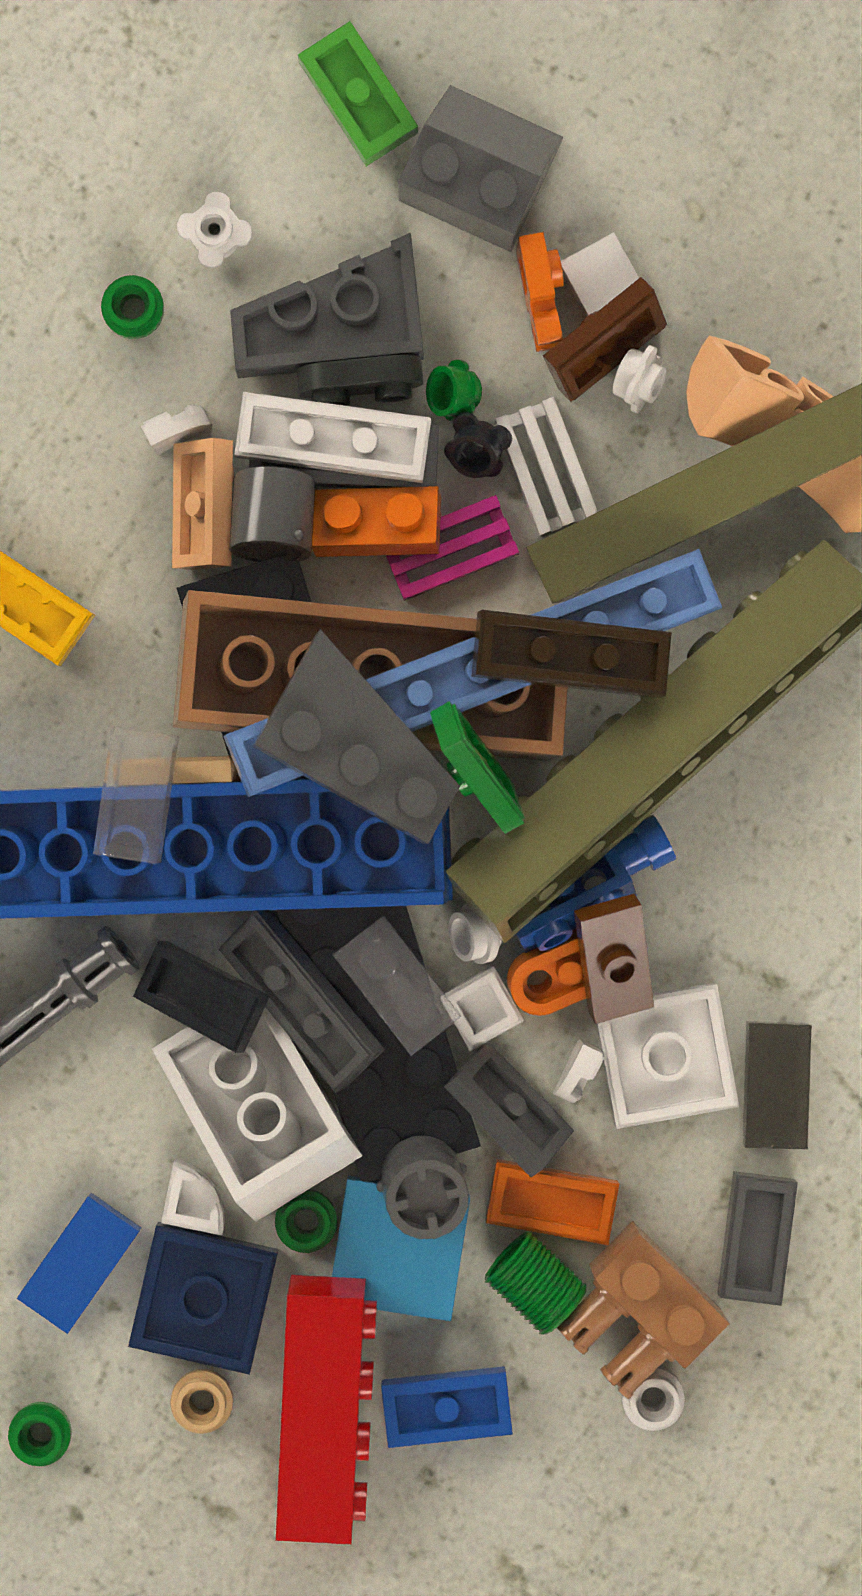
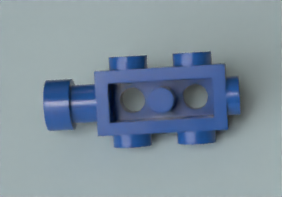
(637, 851)

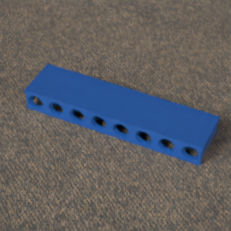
(218, 855)

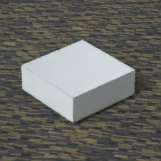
(598, 273)
(484, 1008)

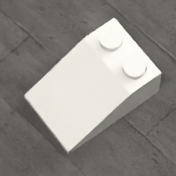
(258, 1114)

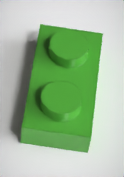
(358, 93)

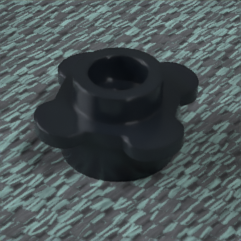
(473, 459)

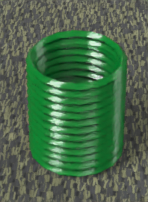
(535, 1283)

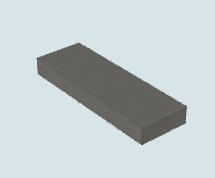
(301, 999)

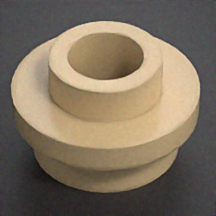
(197, 1419)

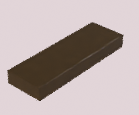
(571, 654)

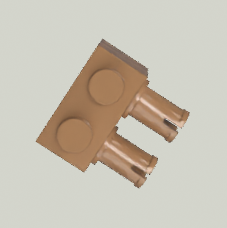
(671, 1310)

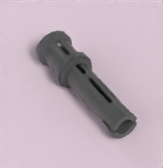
(77, 981)

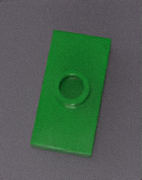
(476, 767)

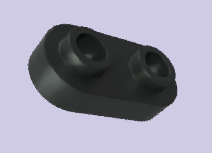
(385, 376)

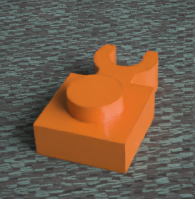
(540, 274)

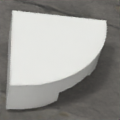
(165, 430)
(579, 1069)
(193, 1200)

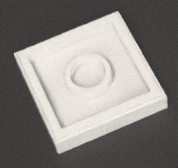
(669, 1058)

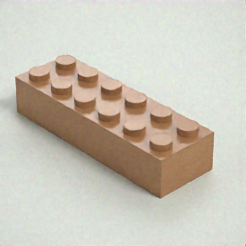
(246, 649)

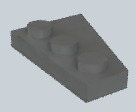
(344, 315)
(355, 745)

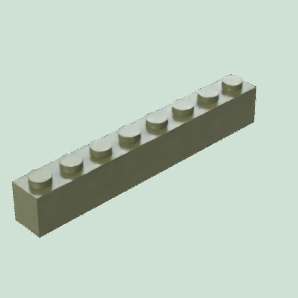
(661, 741)

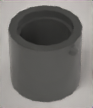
(272, 514)
(424, 1187)

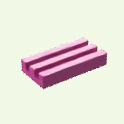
(498, 527)

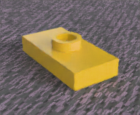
(39, 612)

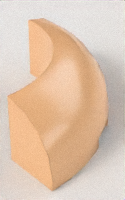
(738, 397)

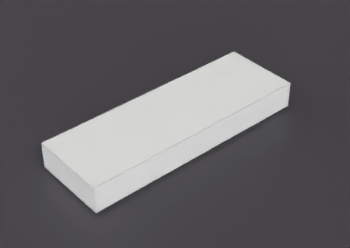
(332, 437)

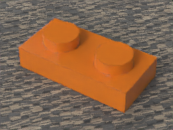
(376, 521)

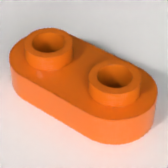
(563, 982)

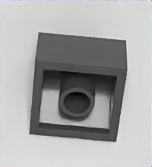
(478, 167)

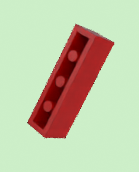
(321, 1409)

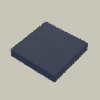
(203, 1298)

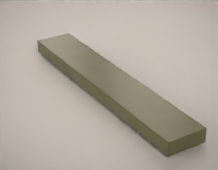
(701, 496)

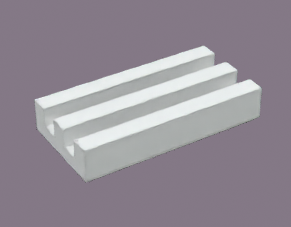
(527, 417)

